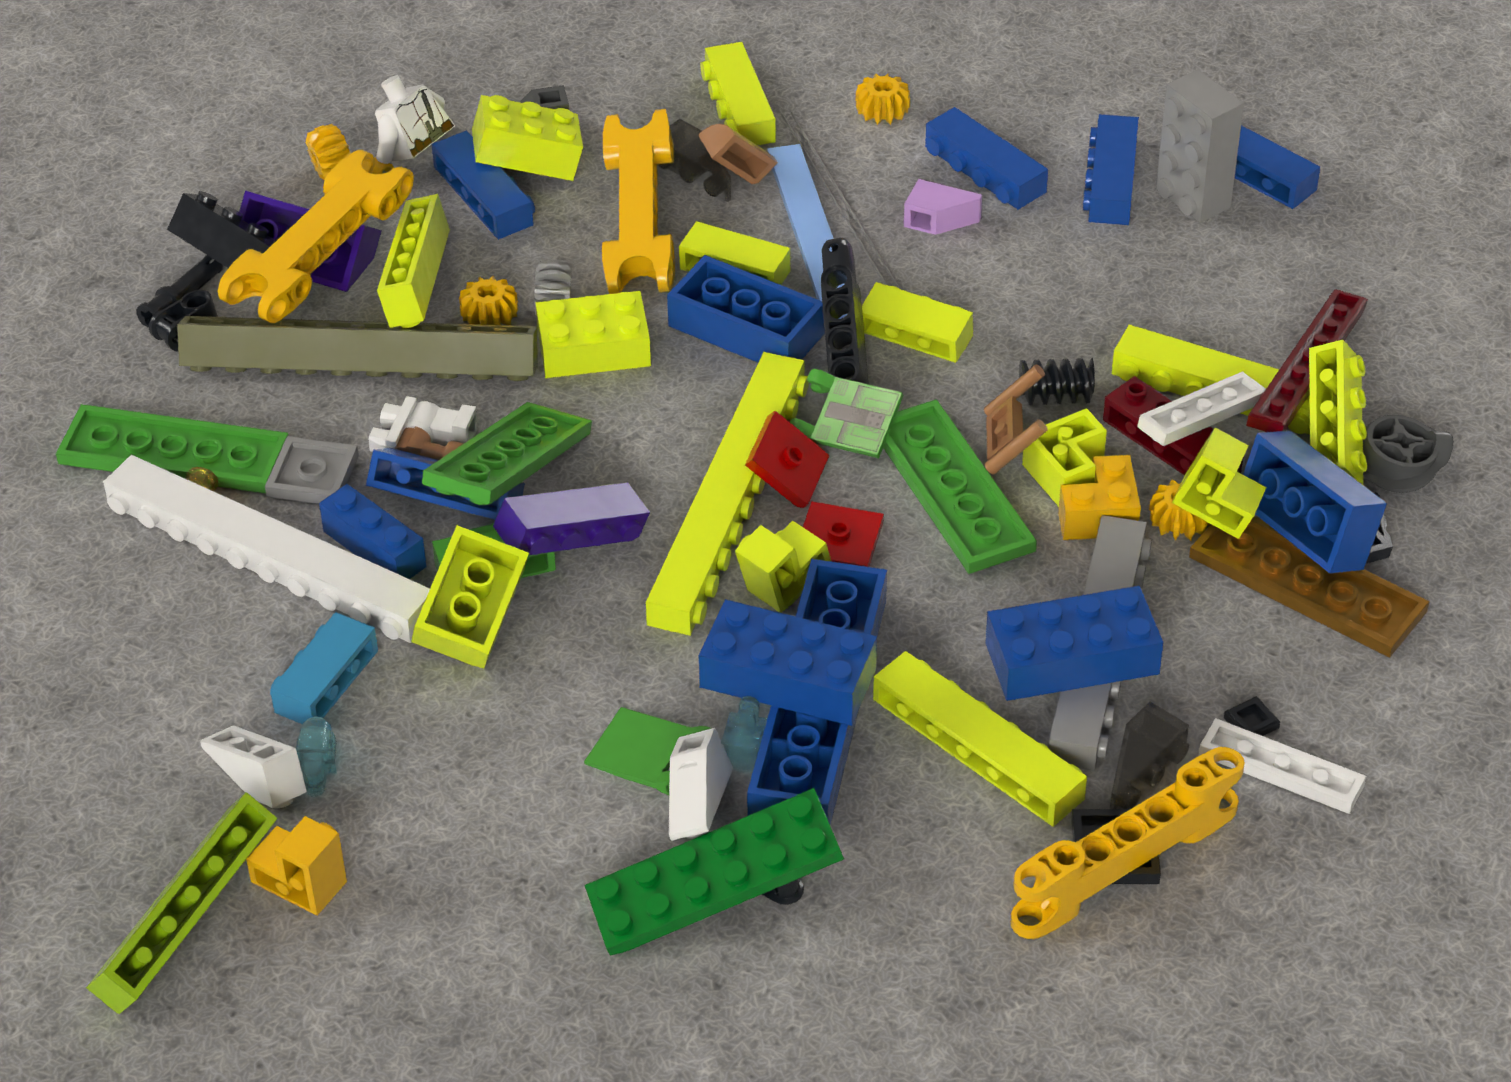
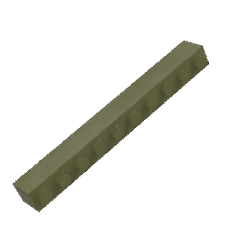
(358, 347)

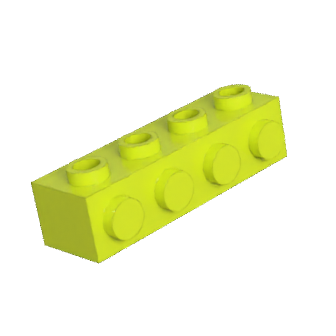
(1337, 406)

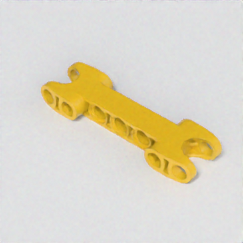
(639, 246)
(285, 268)
(1077, 870)

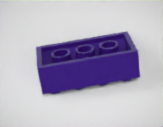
(342, 266)

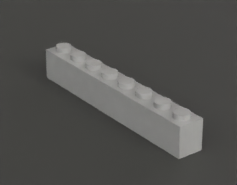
(1086, 711)

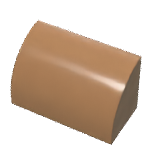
(737, 153)

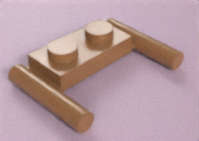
(1005, 423)

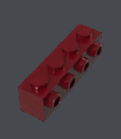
(1123, 411)

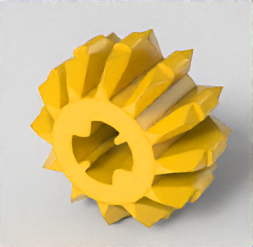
(882, 98)
(326, 148)
(488, 302)
(1172, 517)

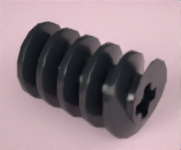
(1061, 381)

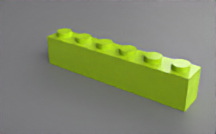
(181, 904)

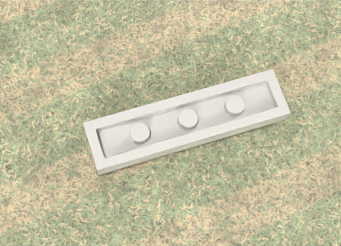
(1201, 409)
(1287, 766)

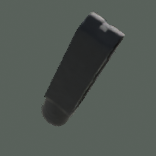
(838, 270)

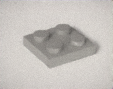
(310, 469)

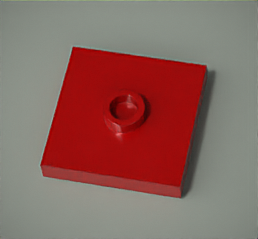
(787, 460)
(847, 531)

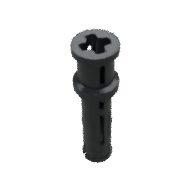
(189, 282)

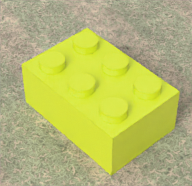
(527, 137)
(593, 334)
(469, 597)

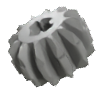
(552, 281)

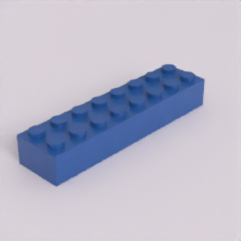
(803, 749)

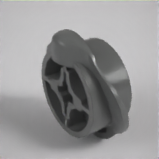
(1404, 453)

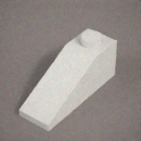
(257, 765)

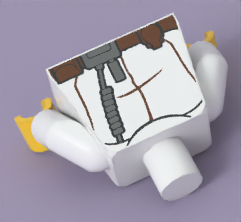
(408, 122)

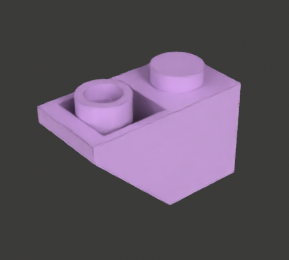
(940, 208)

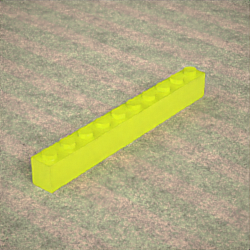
(722, 500)

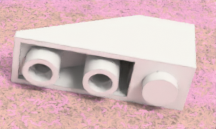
(696, 783)

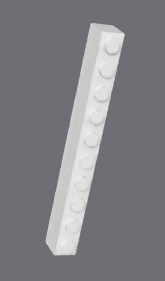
(266, 547)

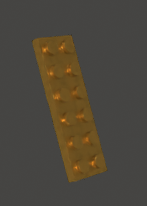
(1347, 602)

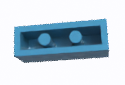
(324, 669)

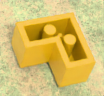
(1111, 494)
(300, 864)

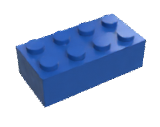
(744, 312)
(1314, 502)
(1073, 643)
(788, 662)

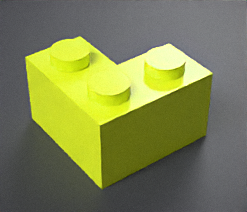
(1066, 452)
(1215, 488)
(779, 562)

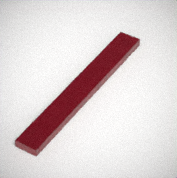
(1291, 383)

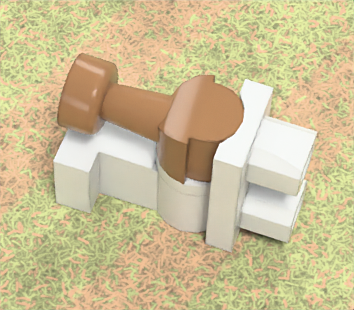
(424, 428)

